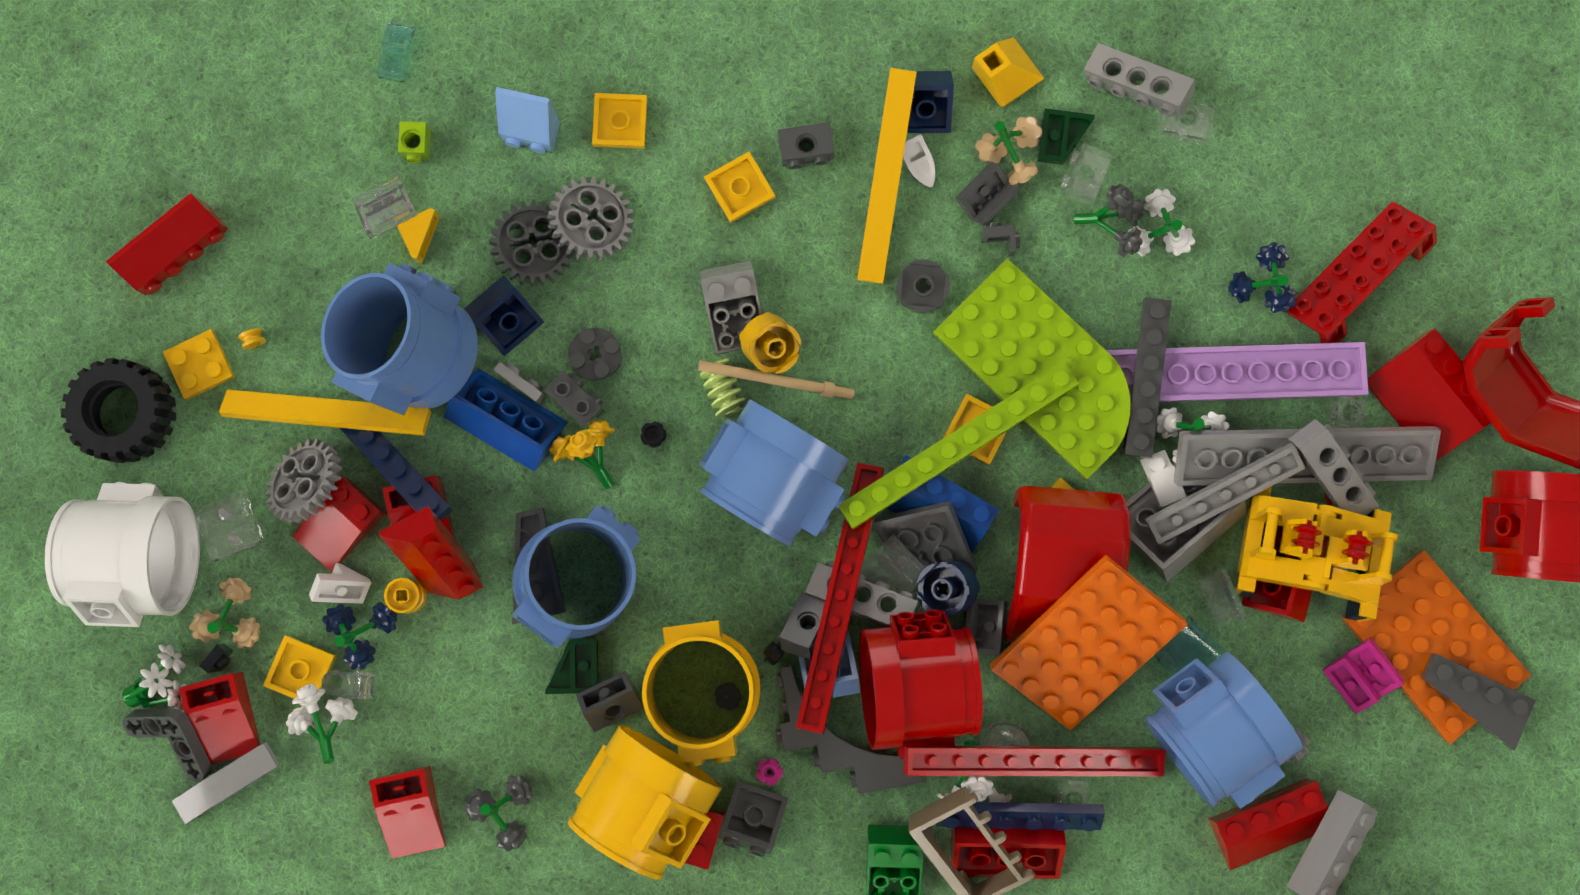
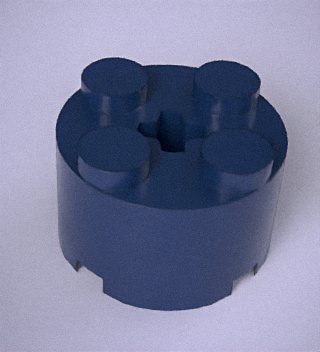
(961, 582)

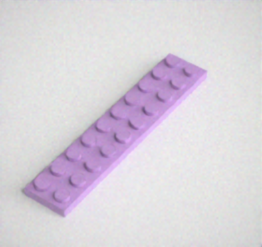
(1257, 371)

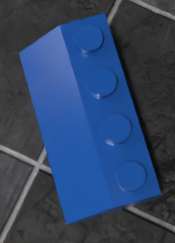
(505, 419)
(972, 512)

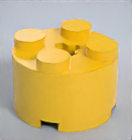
(770, 343)

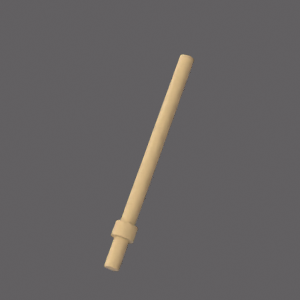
(826, 388)

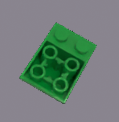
(893, 861)

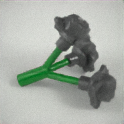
(1123, 201)
(482, 805)

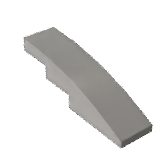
(226, 783)

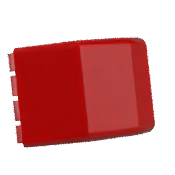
(1517, 394)
(1059, 543)

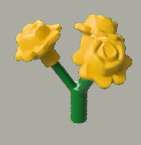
(582, 446)

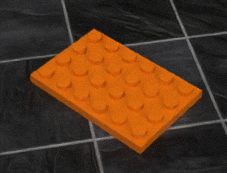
(1428, 615)
(1088, 643)

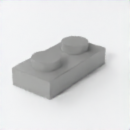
(512, 375)

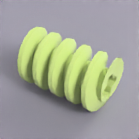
(722, 392)

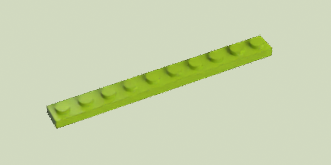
(957, 445)

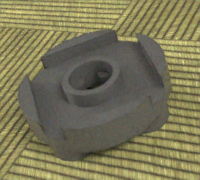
(934, 277)
(600, 368)

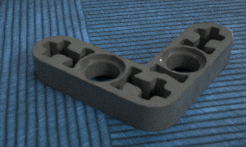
(179, 731)

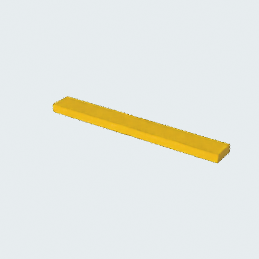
(886, 175)
(323, 412)

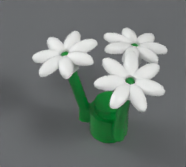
(152, 681)

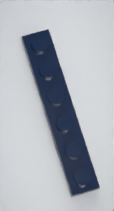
(398, 471)
(1032, 816)

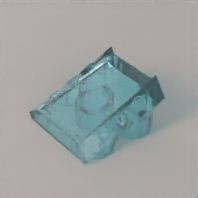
(1186, 646)

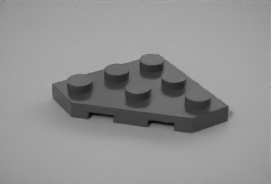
(928, 533)

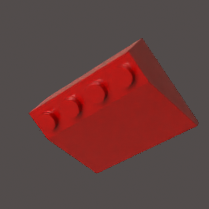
(1429, 388)

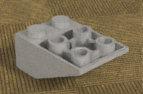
(730, 302)

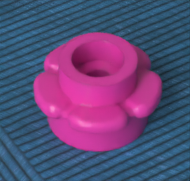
(769, 779)

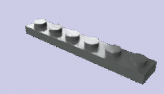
(1147, 377)

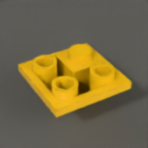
(1006, 71)

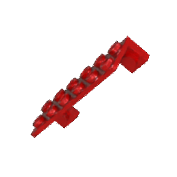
(1362, 270)

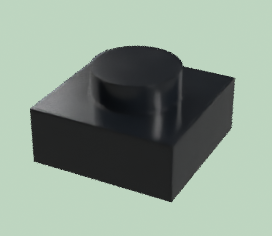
(217, 658)

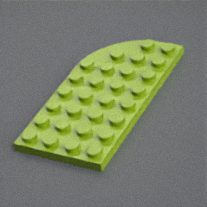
(1016, 334)

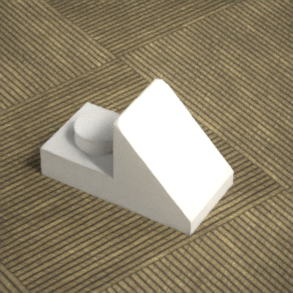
(1161, 477)
(340, 587)

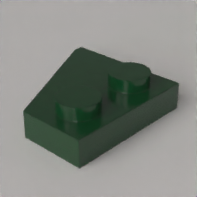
(1061, 134)
(576, 668)

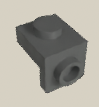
(997, 233)

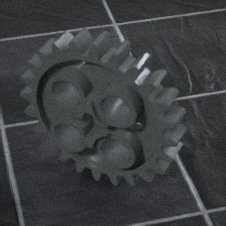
(539, 266)

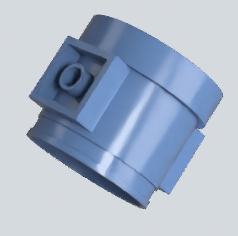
(432, 356)
(773, 474)
(618, 537)
(1223, 730)

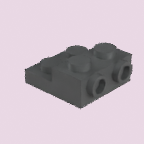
(753, 819)

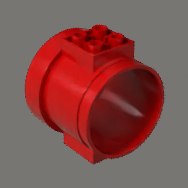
(1533, 525)
(919, 682)

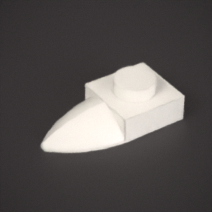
(919, 160)

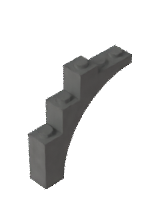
(871, 769)

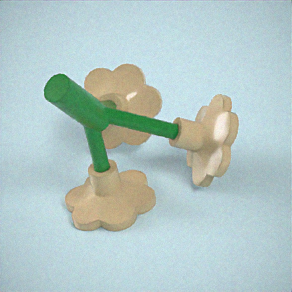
(993, 149)

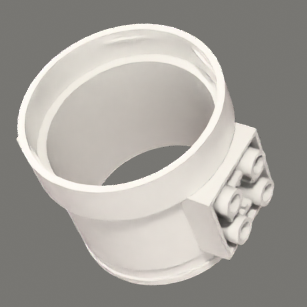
(123, 555)

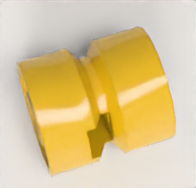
(405, 595)

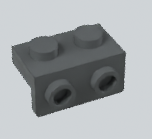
(986, 194)
(568, 394)
(987, 624)

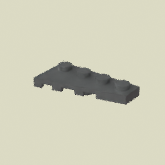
(542, 568)

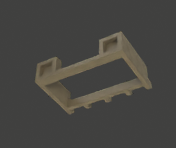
(959, 881)

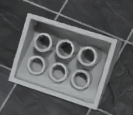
(1179, 551)

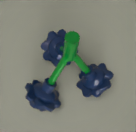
(1280, 295)
(340, 620)

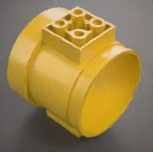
(691, 749)
(642, 804)

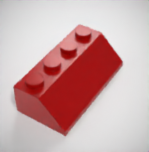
(168, 245)
(432, 555)
(1280, 599)
(1269, 823)
(1040, 851)

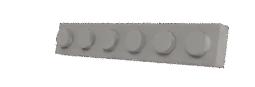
(1225, 493)

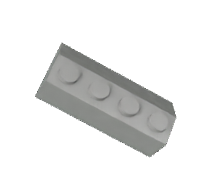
(1333, 846)

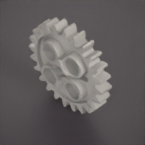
(603, 201)
(303, 481)

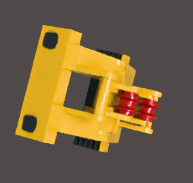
(1350, 543)

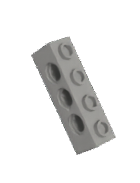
(1107, 60)
(1310, 443)
(872, 608)

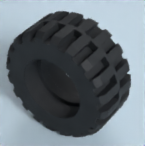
(85, 404)

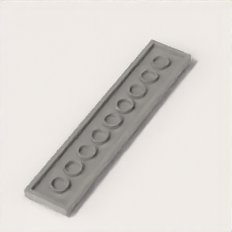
(1377, 451)

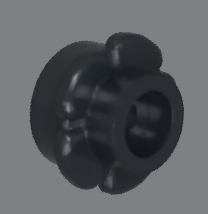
(646, 436)
(773, 653)
(722, 701)

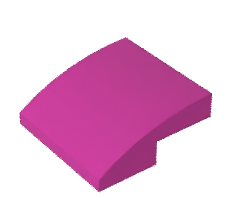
(1363, 675)

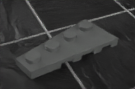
(1491, 704)

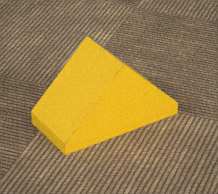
(418, 233)

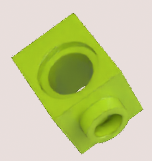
(414, 130)

